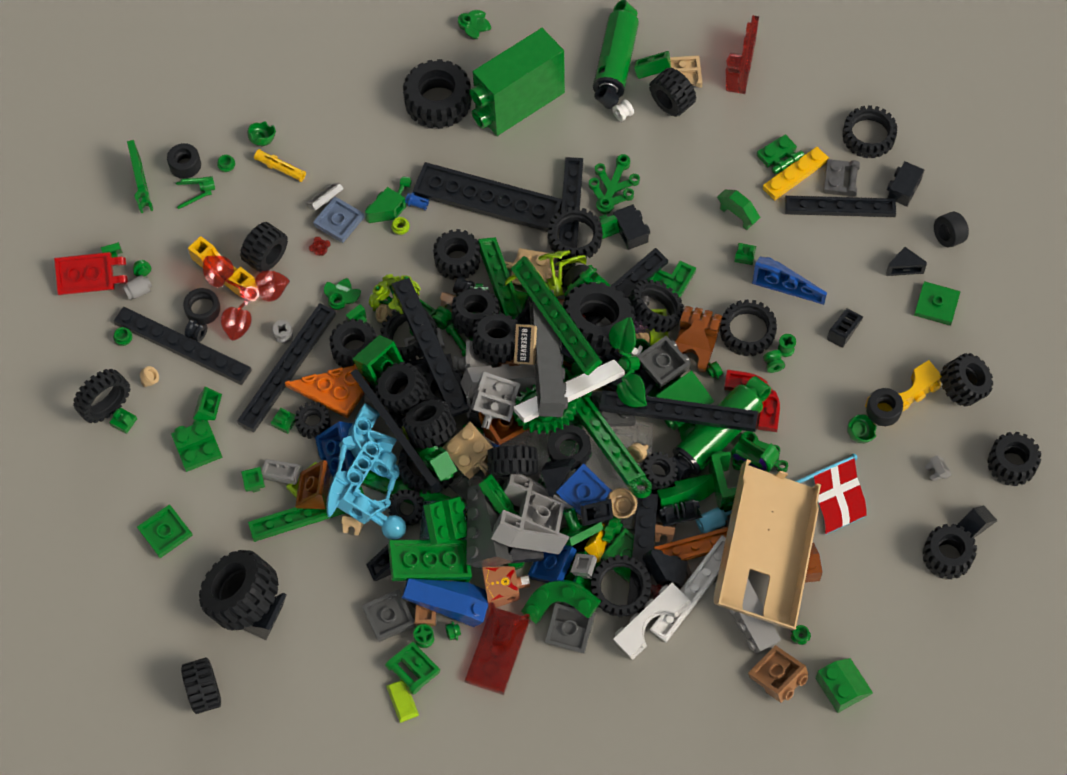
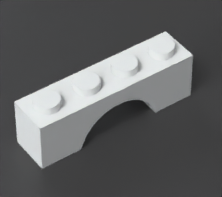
(669, 602)

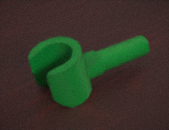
(404, 182)

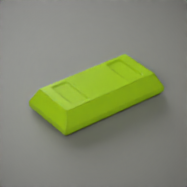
(402, 701)

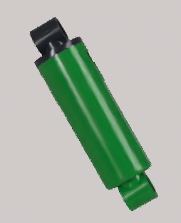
(616, 54)
(697, 447)

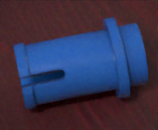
(416, 201)

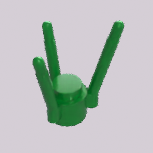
(206, 184)

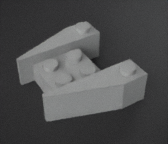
(538, 517)

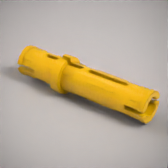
(273, 162)

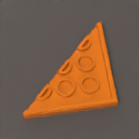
(333, 389)

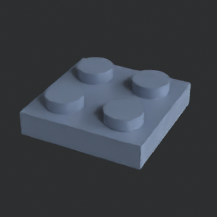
(338, 219)

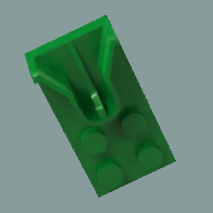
(429, 562)

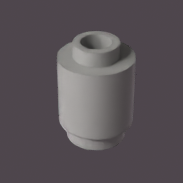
(137, 287)

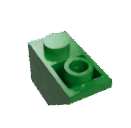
(385, 207)

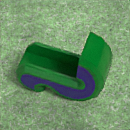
(759, 458)

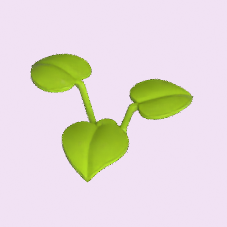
(555, 282)

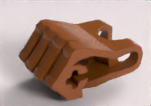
(698, 334)

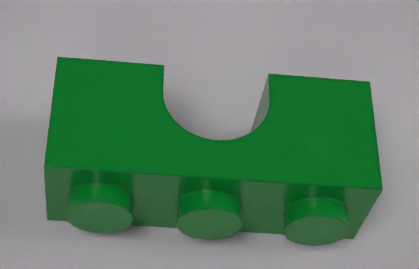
(437, 462)

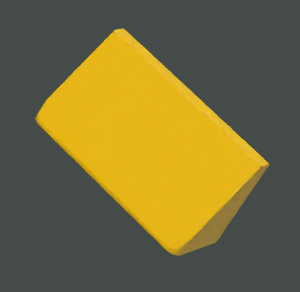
(595, 544)

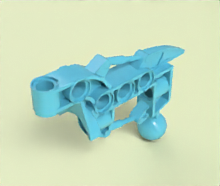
(372, 453)

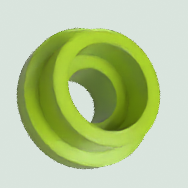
(400, 221)

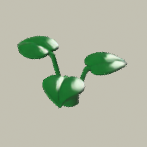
(632, 389)

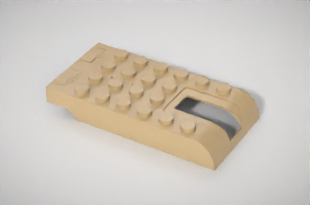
(783, 553)

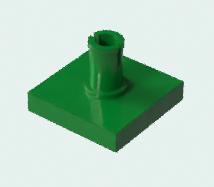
(575, 529)

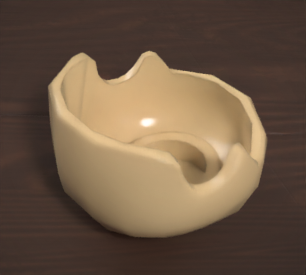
(623, 503)

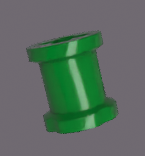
(786, 345)

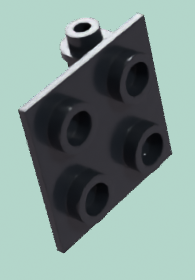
(669, 517)

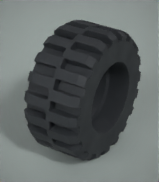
(435, 75)
(601, 300)
(238, 590)

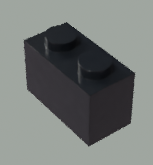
(906, 183)
(632, 227)

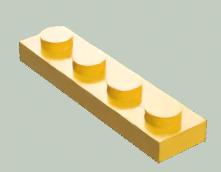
(795, 173)

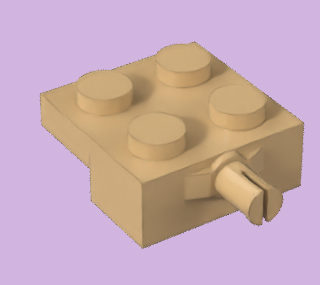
(469, 450)

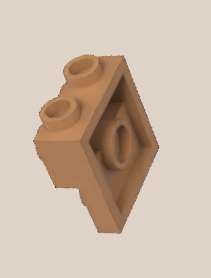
(779, 674)

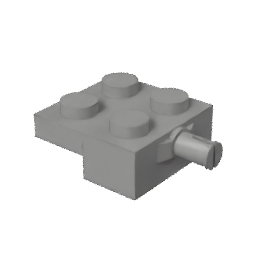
(495, 398)

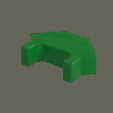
(740, 206)

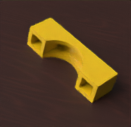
(201, 248)
(924, 380)

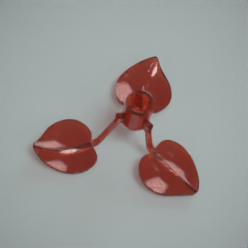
(270, 287)

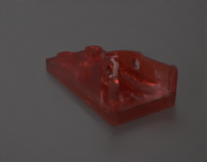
(740, 64)
(497, 650)

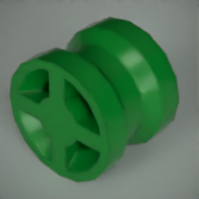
(442, 317)
(774, 361)
(423, 631)

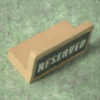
(525, 344)

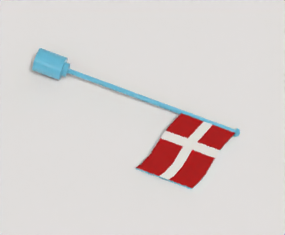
(839, 498)

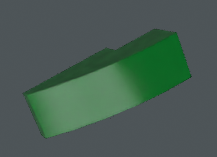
(685, 490)

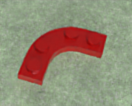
(771, 406)

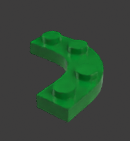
(560, 591)

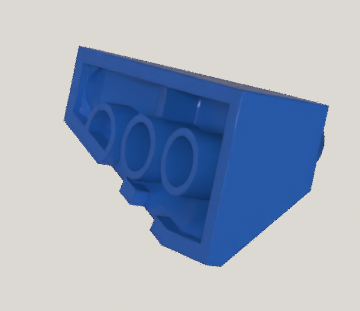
(780, 278)
(450, 598)

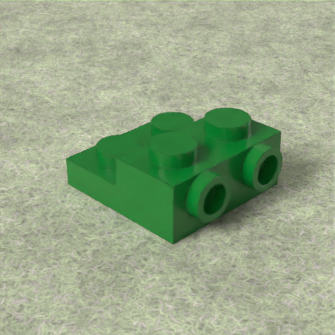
(196, 444)
(445, 520)

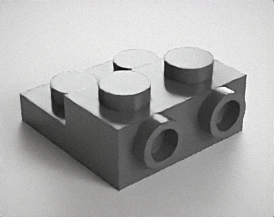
(664, 361)
(569, 628)

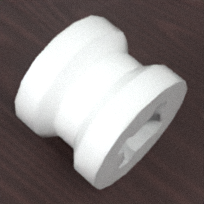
(623, 110)

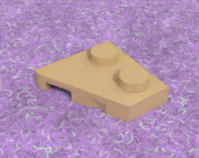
(689, 67)

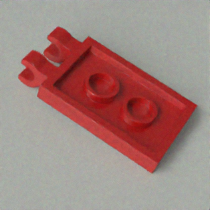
(87, 273)

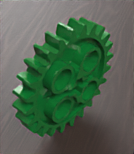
(544, 423)

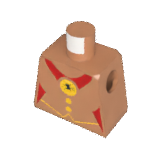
(503, 585)

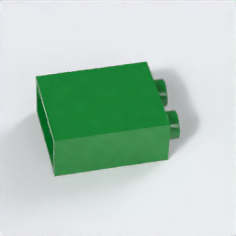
(518, 82)

